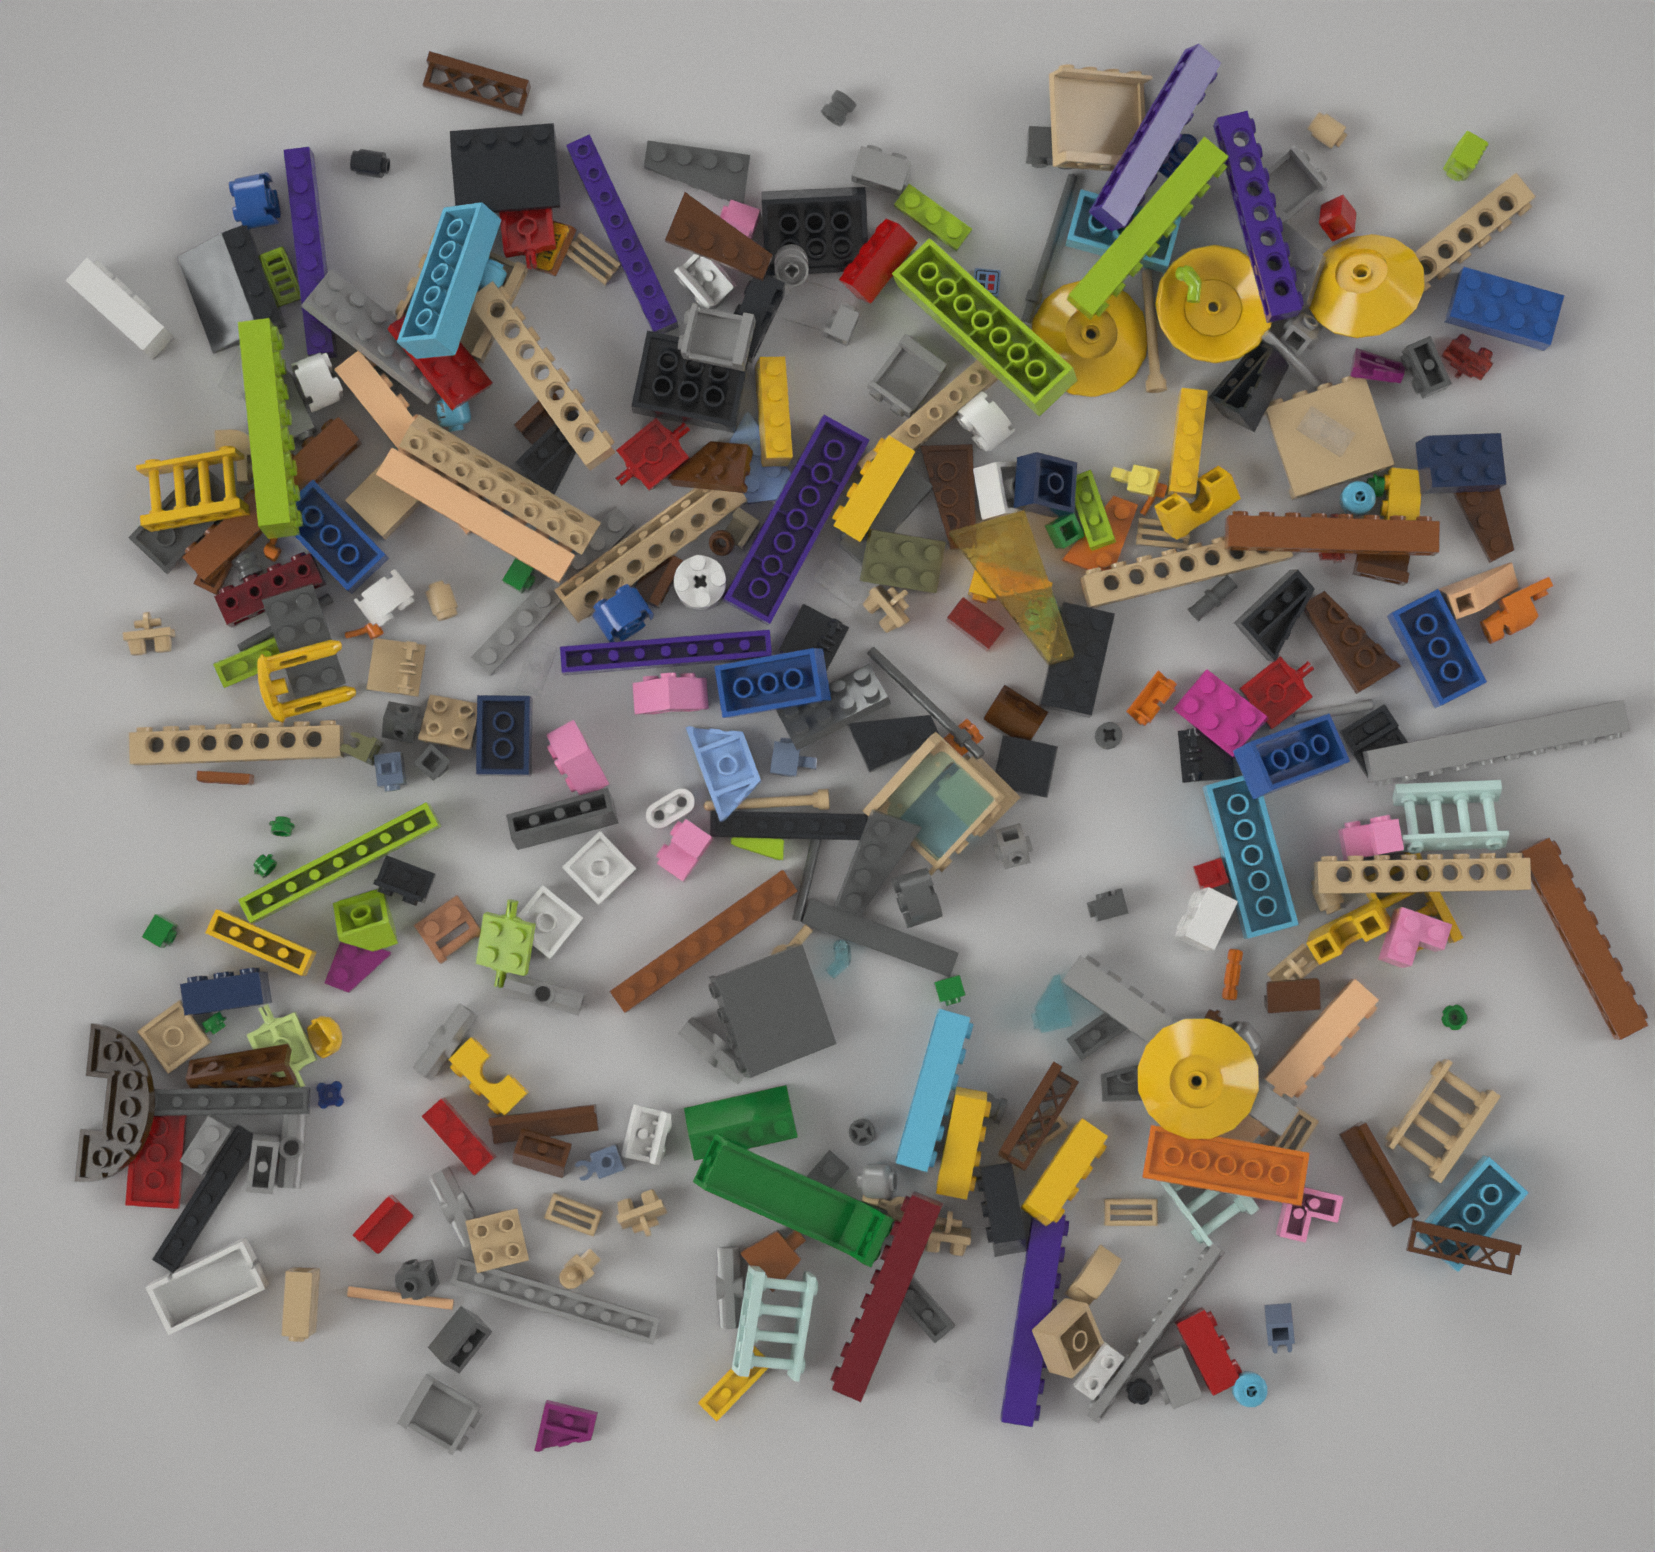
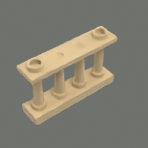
(1468, 1122)

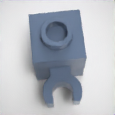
(787, 759)
(390, 771)
(604, 1162)
(1279, 1326)

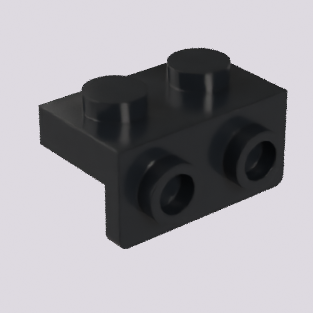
(405, 880)

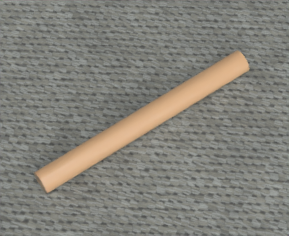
(396, 1297)

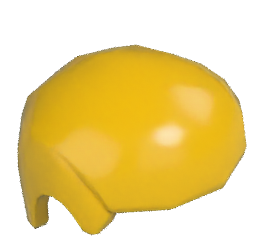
(324, 1036)

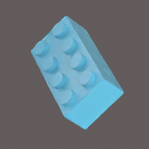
(1093, 237)
(1475, 1206)

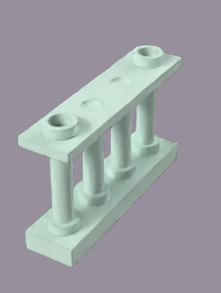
(1455, 793)
(1201, 1234)
(753, 1308)

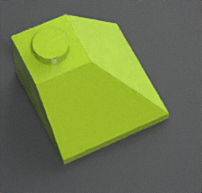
(365, 921)

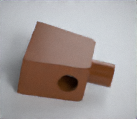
(775, 1254)

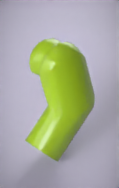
(1193, 281)

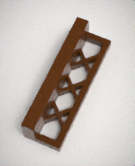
(479, 74)
(243, 1064)
(1030, 1110)
(546, 1123)
(1378, 1173)
(1465, 1237)

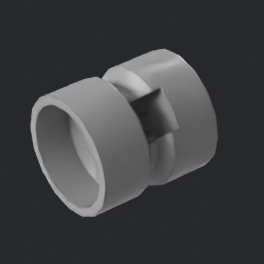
(791, 265)

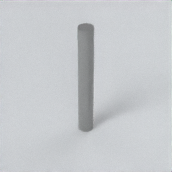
(1293, 360)
(1334, 710)

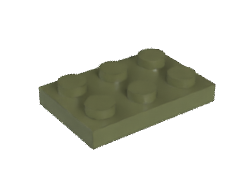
(902, 561)

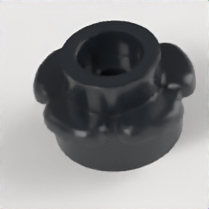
(1141, 1398)

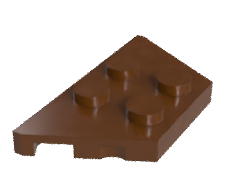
(716, 467)

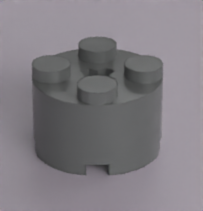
(917, 897)

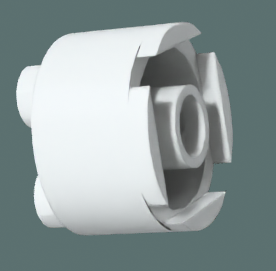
(316, 381)
(985, 422)
(698, 568)
(384, 598)

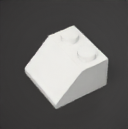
(996, 489)

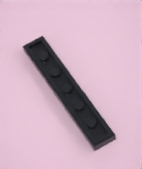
(789, 825)
(205, 1200)

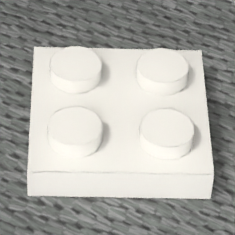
(599, 868)
(552, 918)

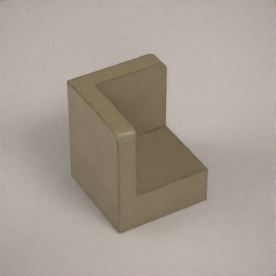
(742, 527)

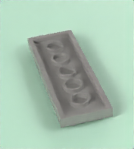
(365, 328)

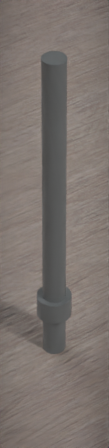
(1034, 294)
(960, 736)

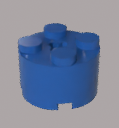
(255, 201)
(622, 614)

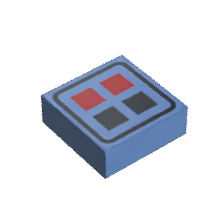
(988, 279)

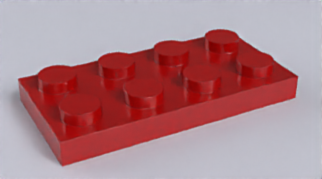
(454, 377)
(156, 1171)

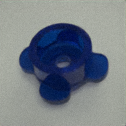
(335, 1089)

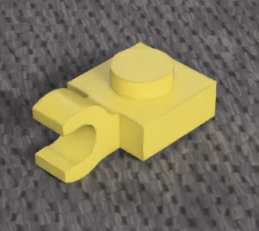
(1139, 481)

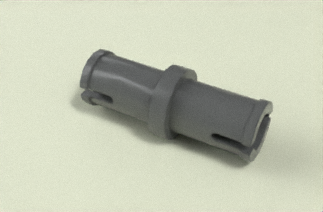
(1212, 598)

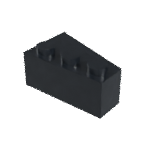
(763, 301)
(1250, 386)
(549, 458)
(1274, 614)
(890, 739)
(1002, 1209)

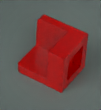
(1337, 218)
(1211, 874)

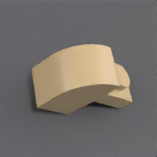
(242, 443)
(1094, 1276)

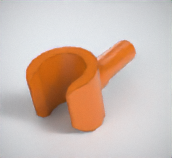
(1159, 492)
(271, 551)
(373, 631)

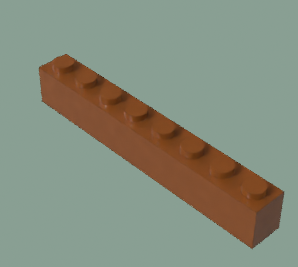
(236, 534)
(1332, 535)
(1583, 940)
(703, 941)

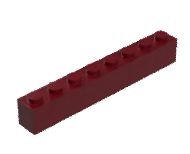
(887, 1295)

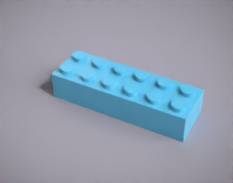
(449, 281)
(1250, 858)
(932, 1090)

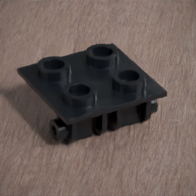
(815, 630)
(1202, 758)

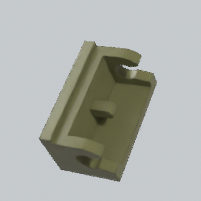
(365, 748)

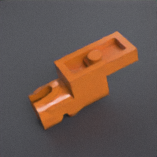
(1516, 612)

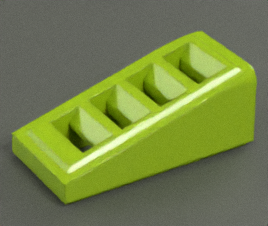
(274, 255)
(764, 846)

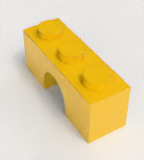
(1216, 494)
(1363, 922)
(469, 1062)

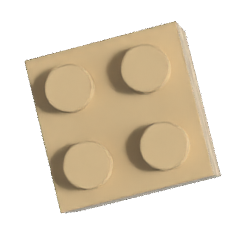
(1068, 1337)

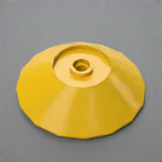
(1229, 285)
(1369, 303)
(1101, 362)
(1205, 1051)

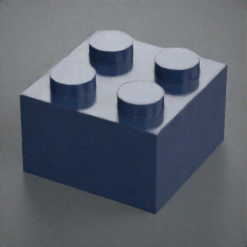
(1045, 485)

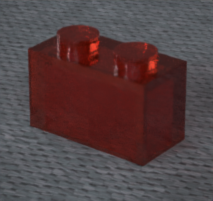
(975, 624)

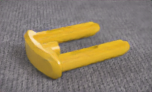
(271, 689)

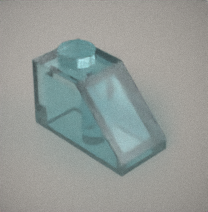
(1051, 1008)

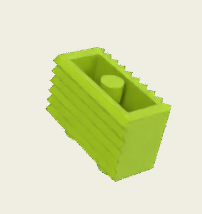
(1465, 156)

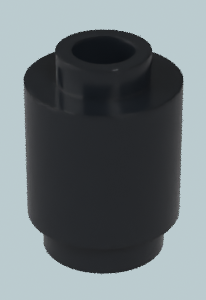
(370, 163)

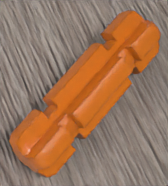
(1232, 974)

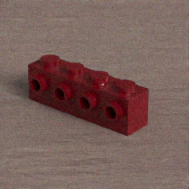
(245, 600)

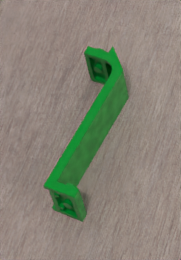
(793, 1200)

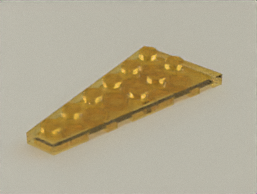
(1012, 568)

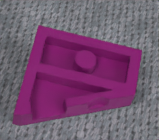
(1375, 367)
(353, 965)
(564, 1425)

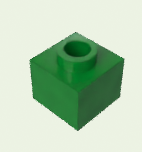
(1071, 531)
(519, 576)
(160, 931)
(950, 990)

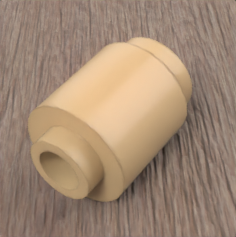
(1327, 130)
(442, 600)
(1327, 902)

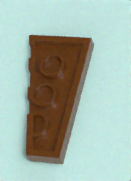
(711, 237)
(953, 485)
(1488, 521)
(1352, 649)

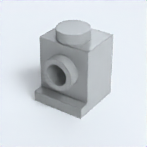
(842, 324)

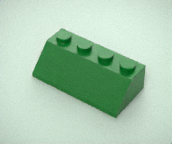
(744, 1120)

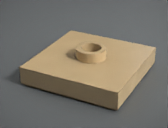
(174, 1037)

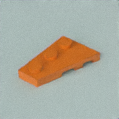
(1120, 515)

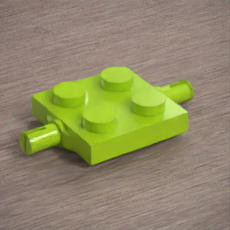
(505, 943)

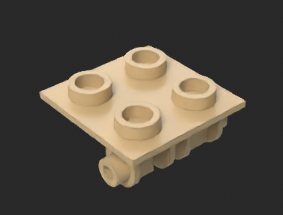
(396, 667)
(449, 722)
(497, 1240)

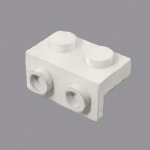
(705, 280)
(647, 1134)
(1098, 1371)

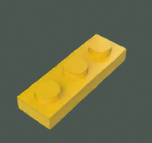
(729, 1390)

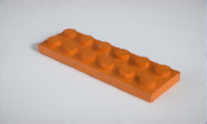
(1227, 1166)

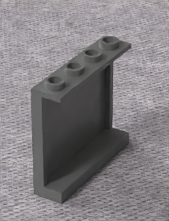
(772, 1011)

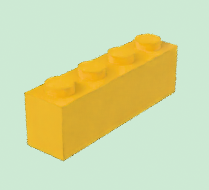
(773, 411)
(1187, 442)
(874, 488)
(261, 942)
(961, 1143)
(1064, 1172)

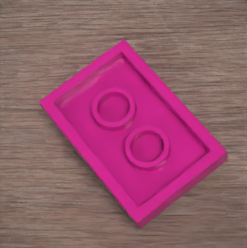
(1220, 713)

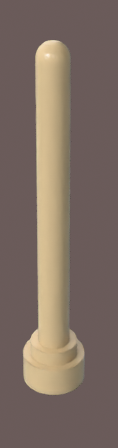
(1155, 381)
(818, 800)

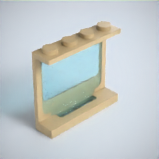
(942, 797)

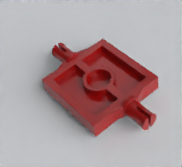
(527, 234)
(652, 454)
(1278, 691)

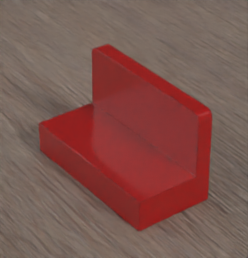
(383, 1224)

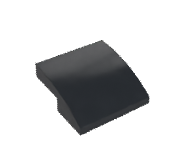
(1372, 732)
(1026, 765)

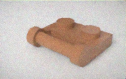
(443, 922)

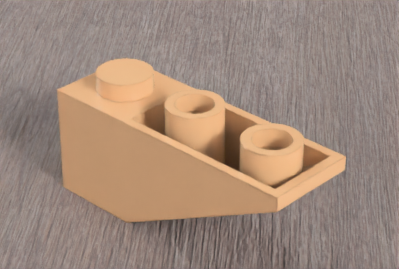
(1479, 590)

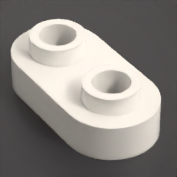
(670, 808)

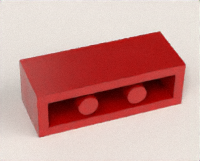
(878, 260)
(459, 1136)
(1208, 1350)

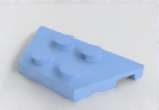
(763, 482)
(725, 767)

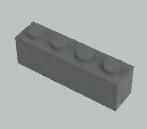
(901, 502)
(562, 819)

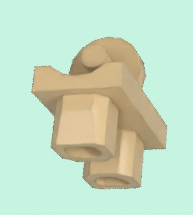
(889, 603)
(137, 639)
(1294, 966)
(642, 1217)
(949, 1231)
(578, 1270)

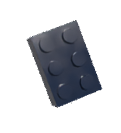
(1460, 463)
(504, 735)
(225, 991)

